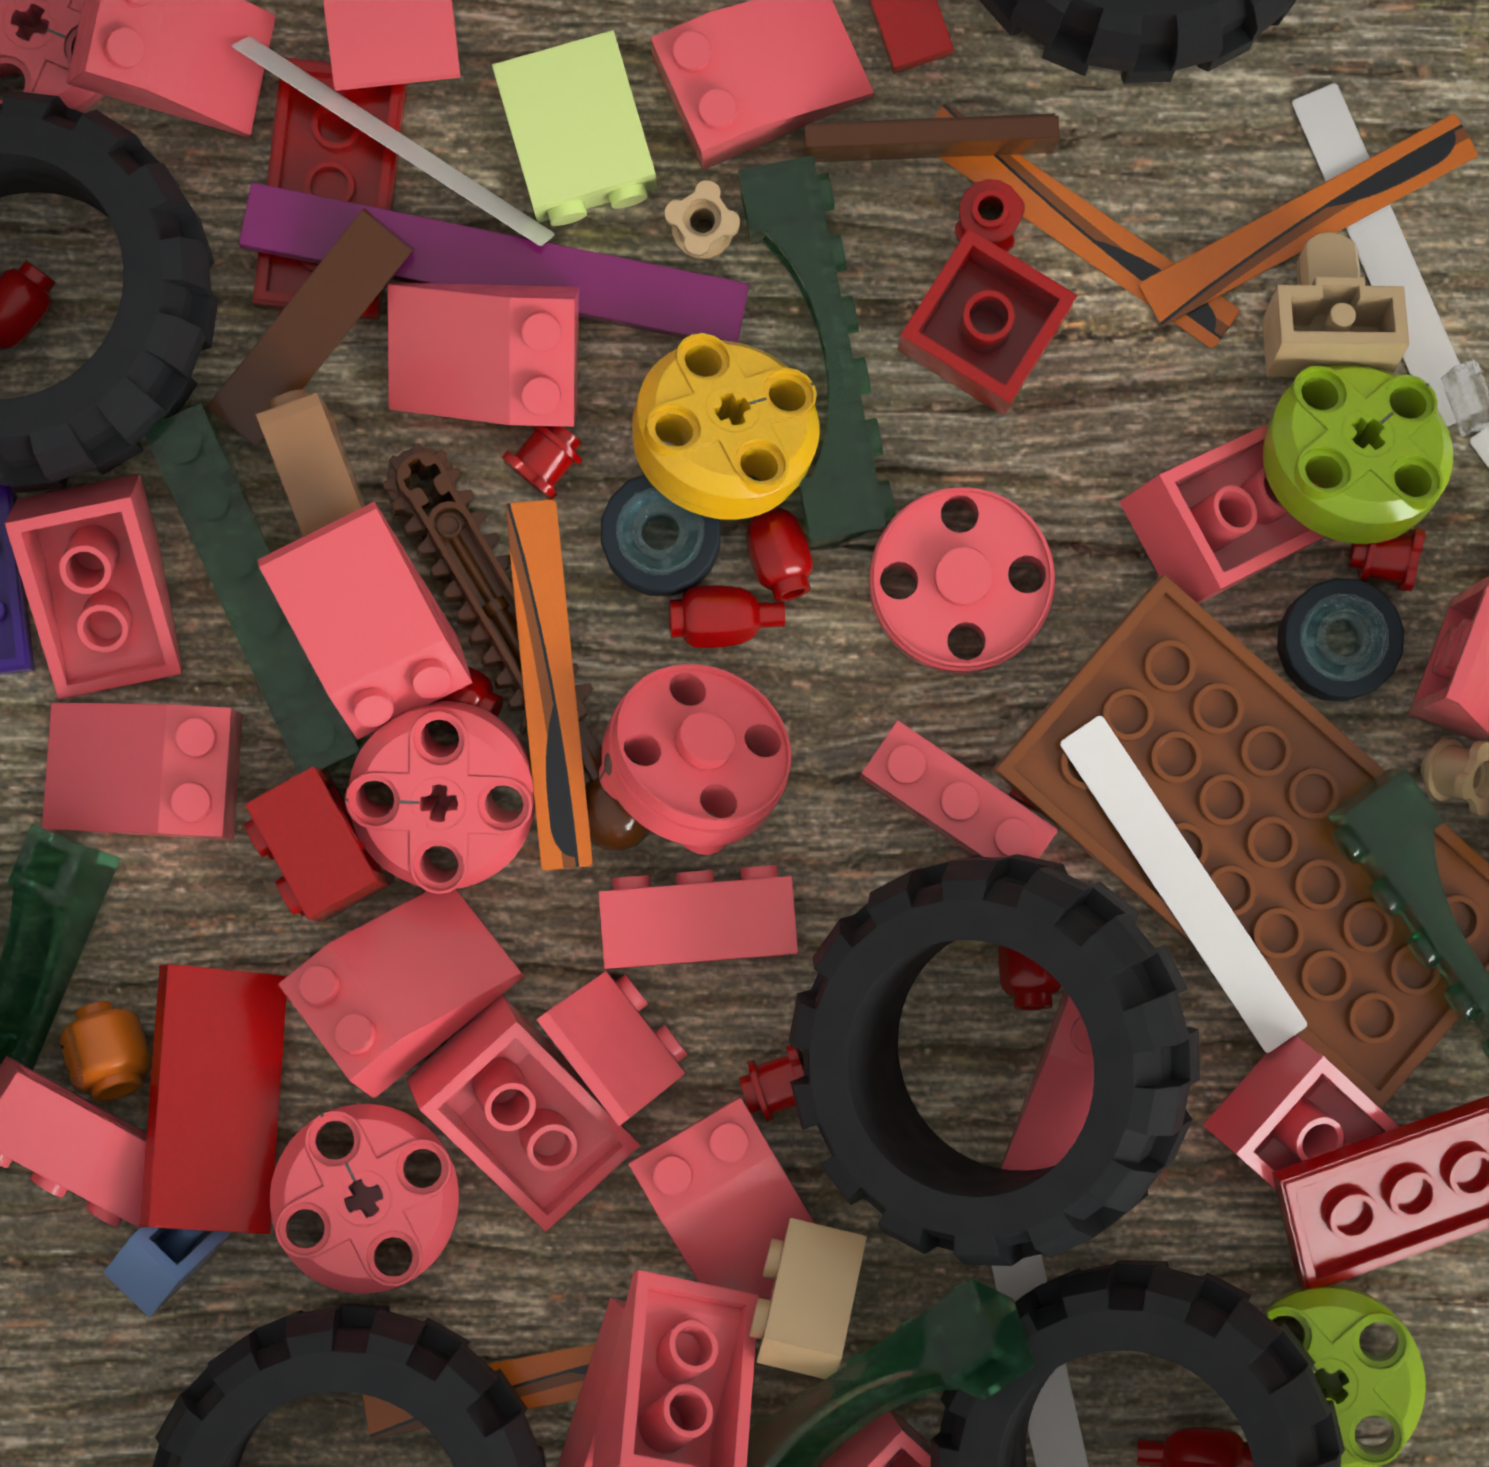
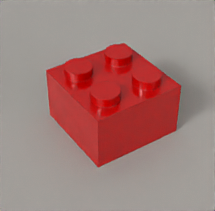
(986, 322)
(314, 845)

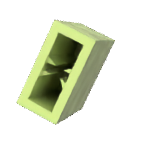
(576, 128)

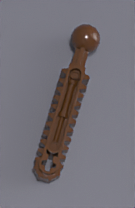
(488, 602)

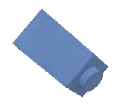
(160, 1262)

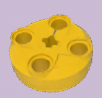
(725, 428)

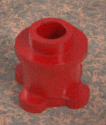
(994, 194)
(545, 458)
(1390, 560)
(769, 1084)

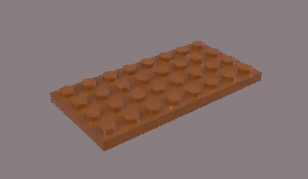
(1250, 790)

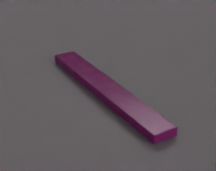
(445, 252)

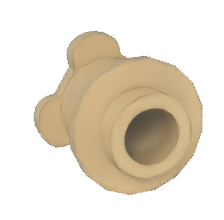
(702, 205)
(1458, 773)

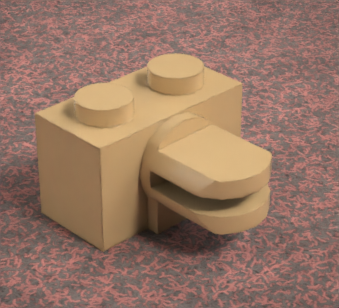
(1333, 314)
(810, 1298)

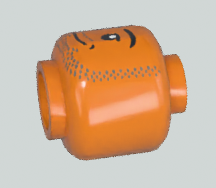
(105, 1051)

